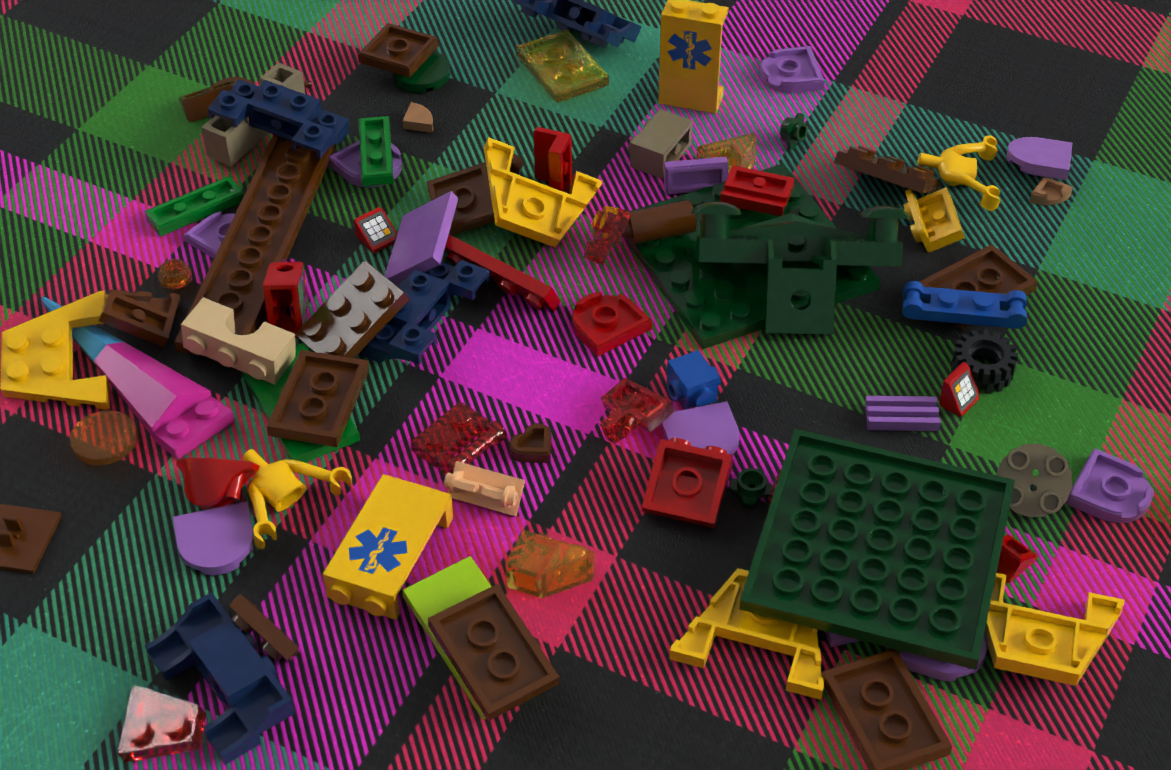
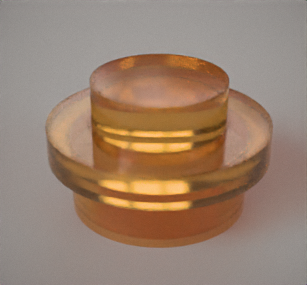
(174, 274)

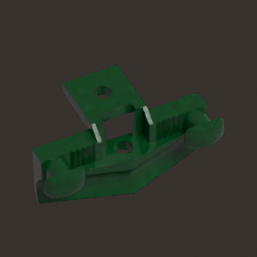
(824, 245)

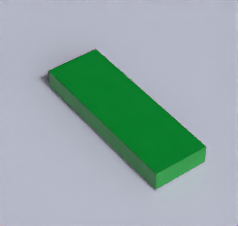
(375, 151)
(194, 206)

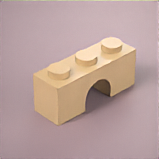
(262, 354)

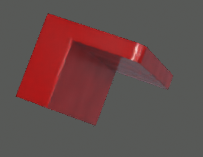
(553, 158)

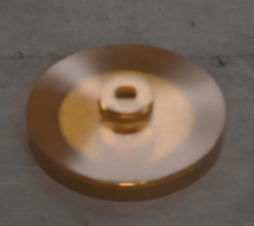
(103, 437)

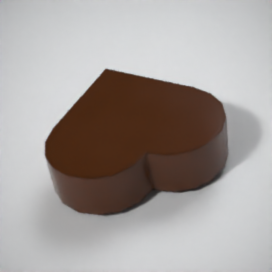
(532, 445)

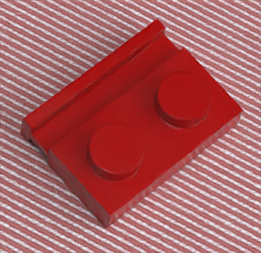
(757, 190)

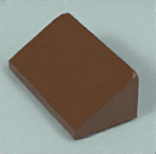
(197, 103)

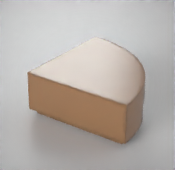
(418, 119)
(1050, 192)

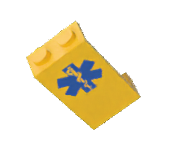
(691, 55)
(385, 545)

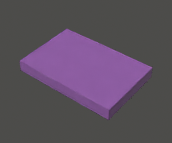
(422, 238)

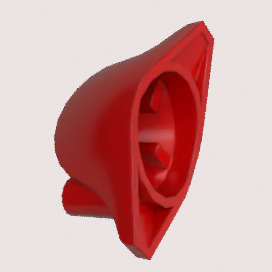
(214, 481)

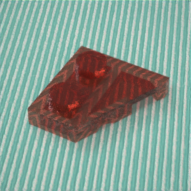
(159, 726)

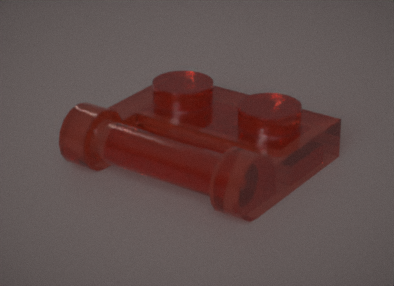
(452, 433)

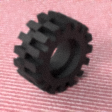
(991, 349)

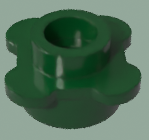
(793, 130)
(751, 486)

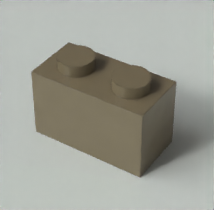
(660, 141)

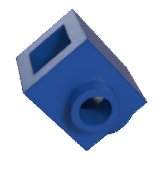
(692, 380)

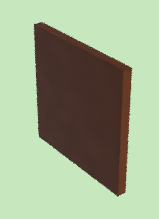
(25, 536)

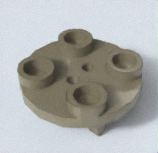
(1051, 483)

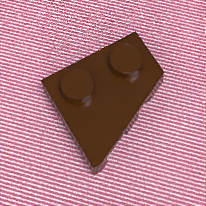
(250, 618)

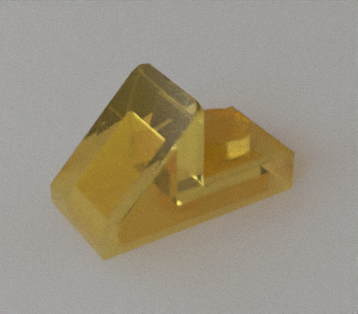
(738, 151)

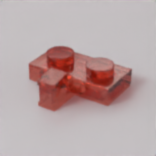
(608, 229)
(633, 407)

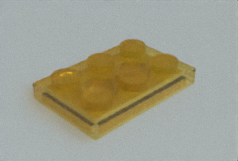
(562, 66)

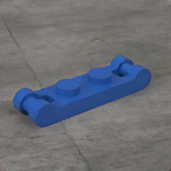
(964, 306)

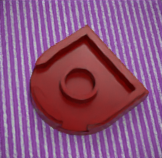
(608, 321)

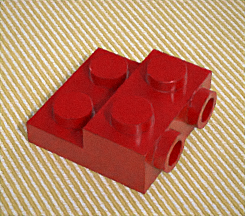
(687, 482)

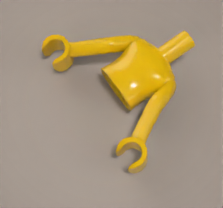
(962, 170)
(280, 488)

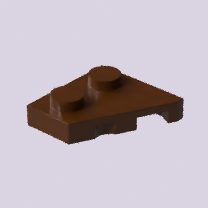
(140, 314)

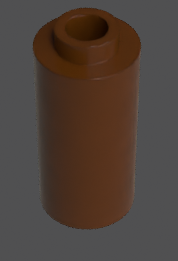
(660, 222)

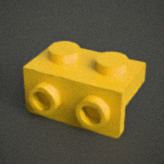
(934, 219)

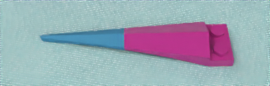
(167, 404)

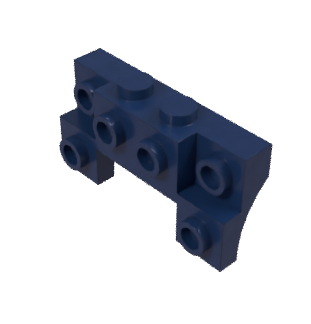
(592, 21)
(282, 114)
(429, 293)
(233, 670)

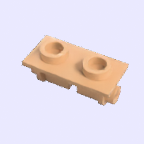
(485, 488)

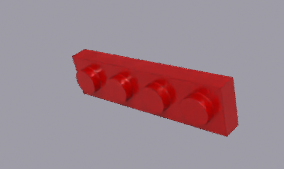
(508, 278)

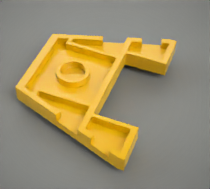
(530, 206)
(40, 357)
(727, 621)
(1047, 642)

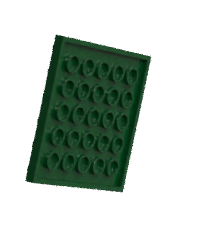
(729, 298)
(881, 548)

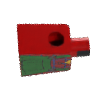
(285, 287)

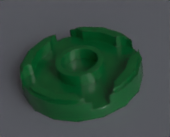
(432, 73)

